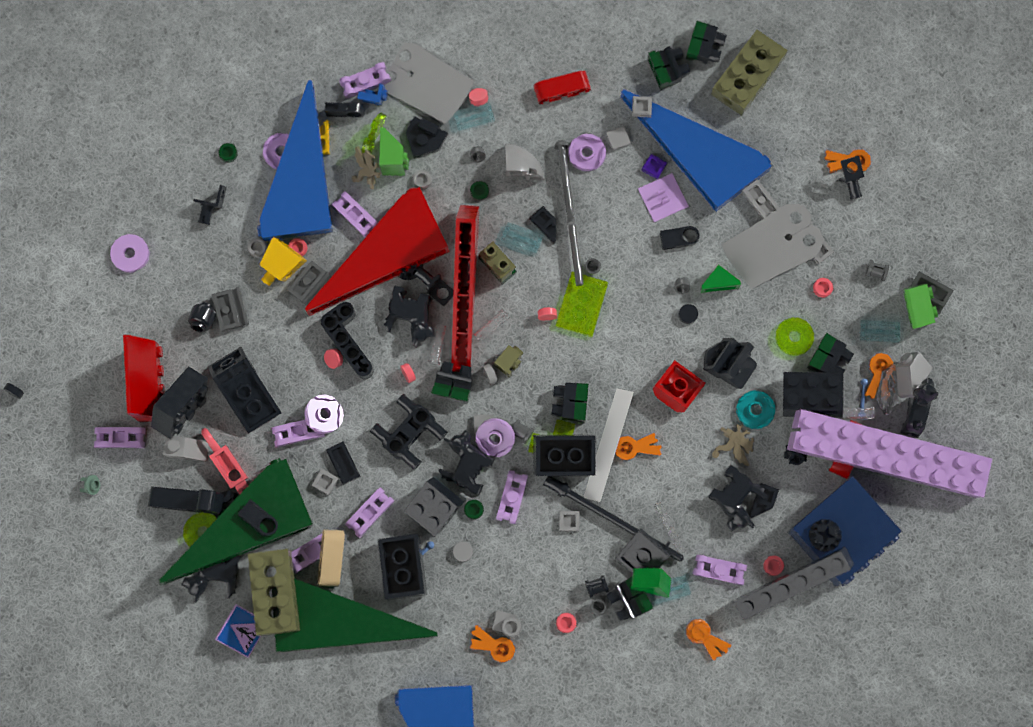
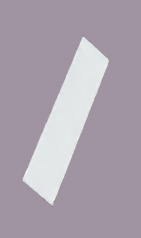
(608, 444)

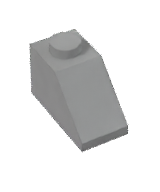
(911, 372)
(186, 449)

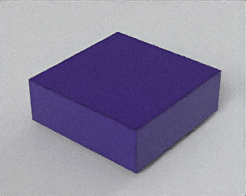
(654, 166)

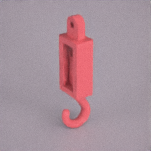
(225, 462)

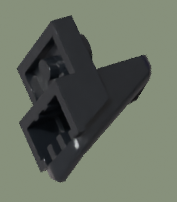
(730, 361)

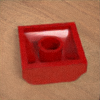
(678, 387)

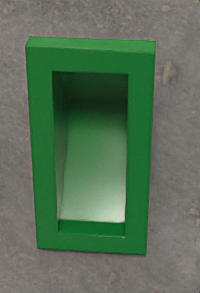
(720, 281)
(651, 581)

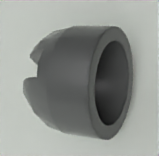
(473, 156)
(590, 269)
(682, 281)
(600, 604)

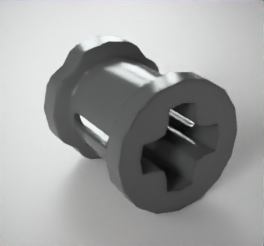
(877, 270)
(522, 431)

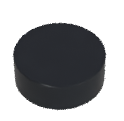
(688, 314)
(13, 390)

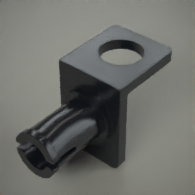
(852, 178)
(207, 207)
(433, 285)

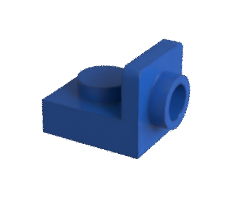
(369, 96)

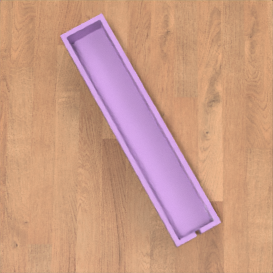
(889, 454)

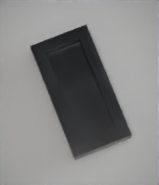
(343, 463)

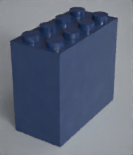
(863, 527)

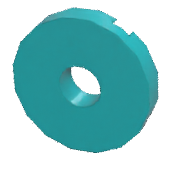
(755, 421)

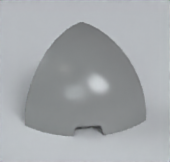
(522, 163)

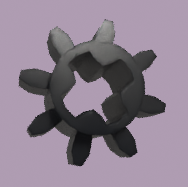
(794, 457)

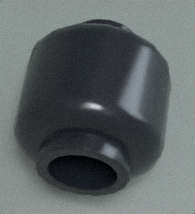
(202, 317)

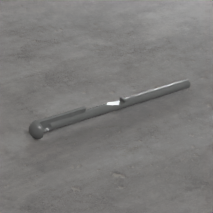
(561, 146)

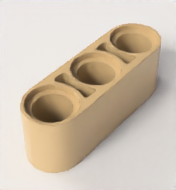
(330, 558)

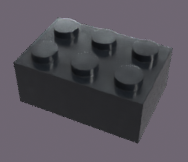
(813, 392)
(179, 403)
(564, 455)
(402, 567)

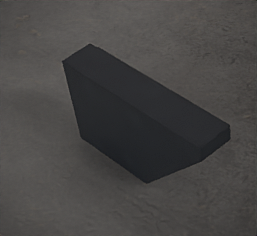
(545, 223)
(762, 505)

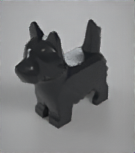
(411, 311)
(919, 408)
(469, 465)
(732, 497)
(223, 572)

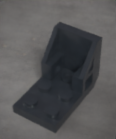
(244, 390)

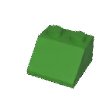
(392, 158)
(919, 305)

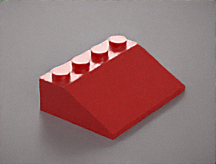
(142, 376)

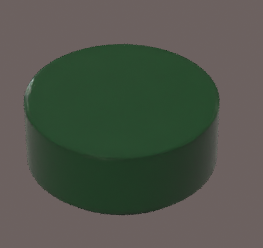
(228, 152)
(479, 190)
(473, 509)

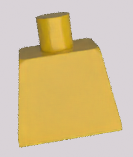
(280, 262)

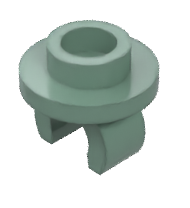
(91, 485)

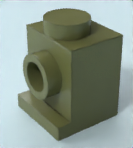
(509, 360)

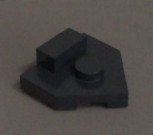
(424, 137)

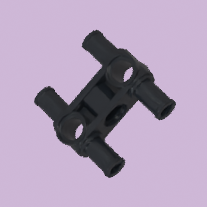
(408, 431)

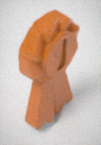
(838, 157)
(876, 365)
(629, 447)
(700, 632)
(501, 648)

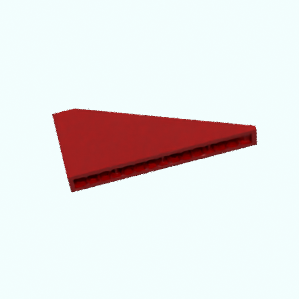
(398, 241)
(464, 284)

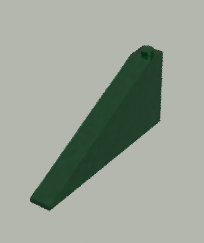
(231, 536)
(337, 621)

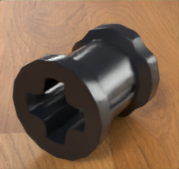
(601, 581)

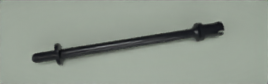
(564, 490)

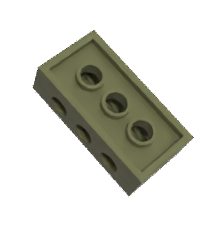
(757, 46)
(261, 585)

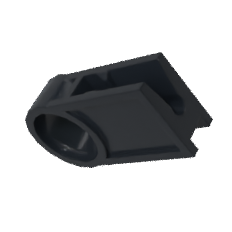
(337, 109)
(674, 237)
(254, 515)

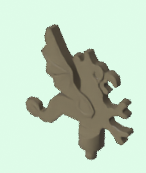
(366, 162)
(736, 440)

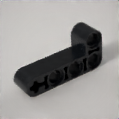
(349, 345)
(186, 500)

